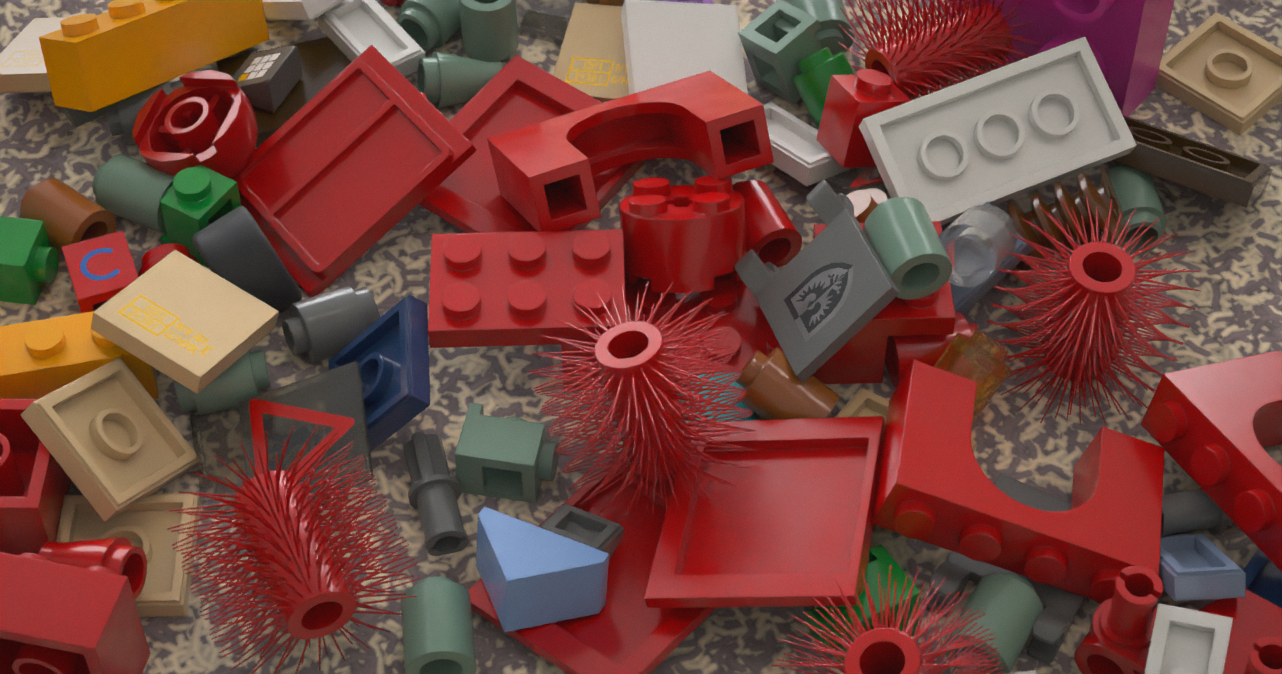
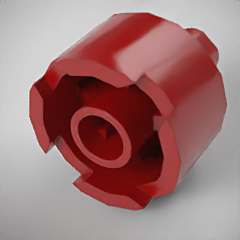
(682, 233)

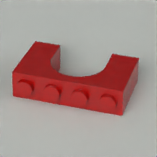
(552, 164)
(1216, 429)
(941, 496)

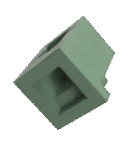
(777, 43)
(504, 456)

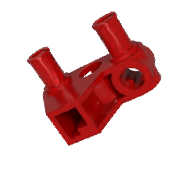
(1125, 624)

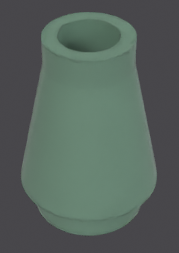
(453, 78)

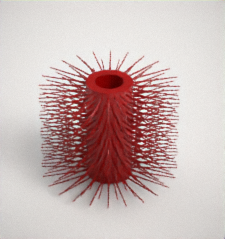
(936, 51)
(1089, 312)
(644, 401)
(292, 554)
(890, 649)

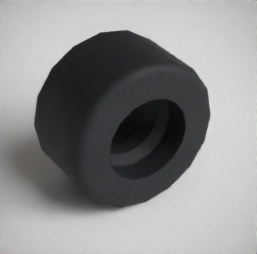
(243, 256)

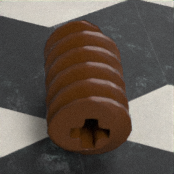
(1097, 197)

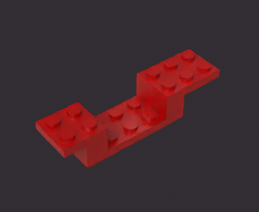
(517, 284)

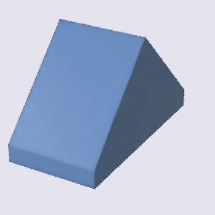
(537, 573)

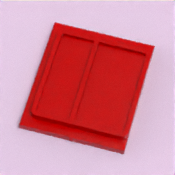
(509, 101)
(348, 169)
(784, 527)
(625, 633)

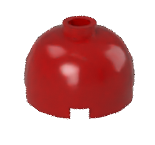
(198, 125)

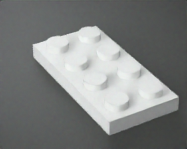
(1000, 133)

